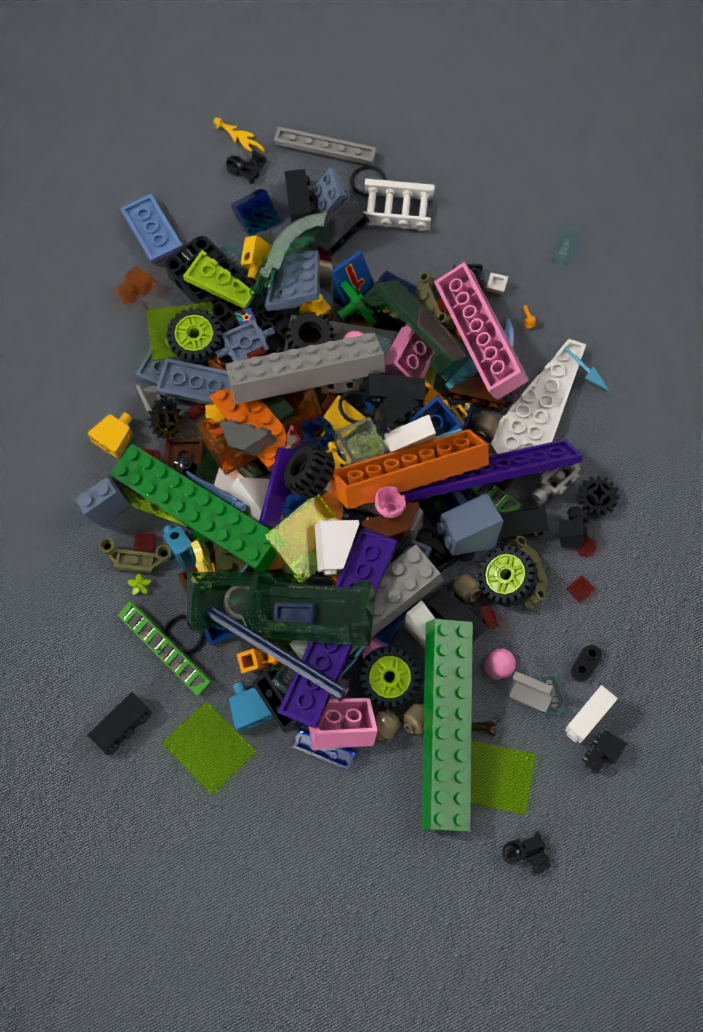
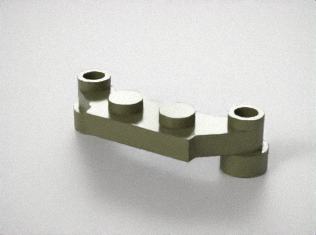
(428, 299)
(135, 560)
(542, 582)

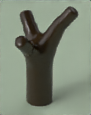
(485, 726)

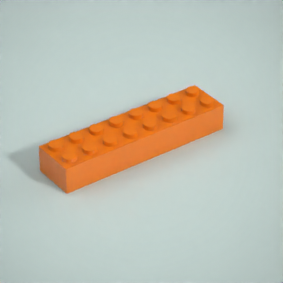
(409, 467)

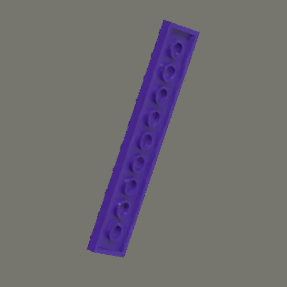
(503, 467)
(304, 699)

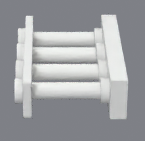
(400, 190)

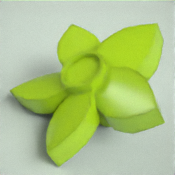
(139, 584)

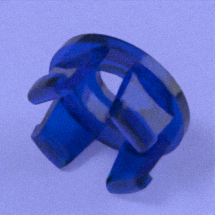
(320, 422)

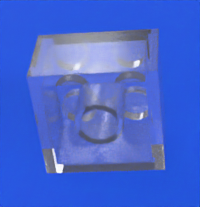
(359, 442)

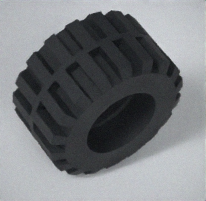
(308, 324)
(309, 471)

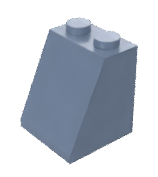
(103, 501)
(471, 526)

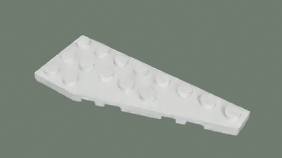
(540, 407)

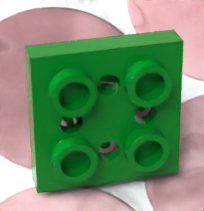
(356, 304)

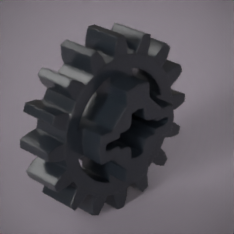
(164, 418)
(605, 493)

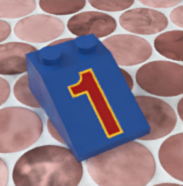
(355, 272)

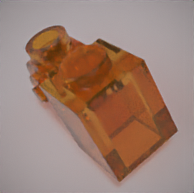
(135, 282)

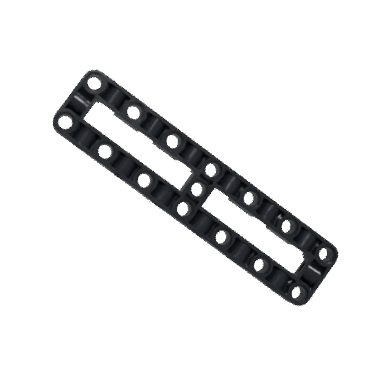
(182, 261)

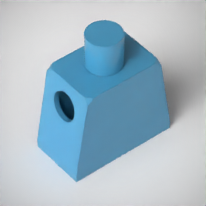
(180, 543)
(248, 708)

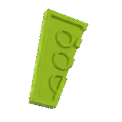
(213, 278)

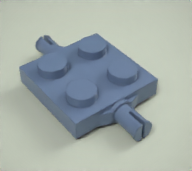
(244, 340)

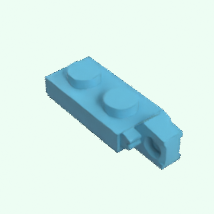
(464, 373)

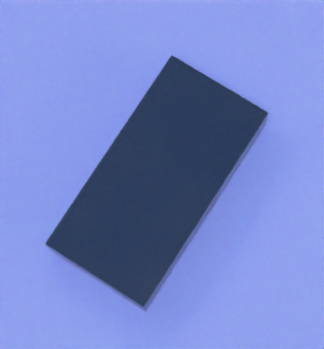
(295, 612)

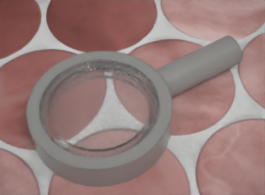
(235, 600)

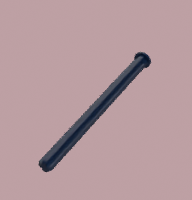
(277, 653)

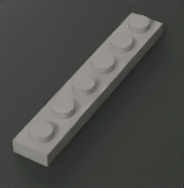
(325, 146)

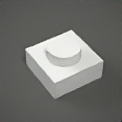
(497, 283)

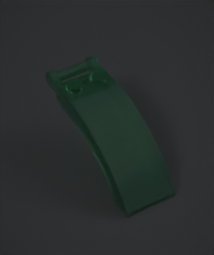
(294, 237)

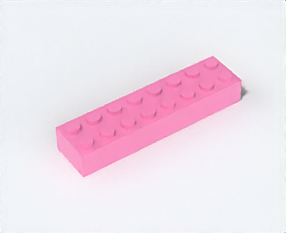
(481, 331)

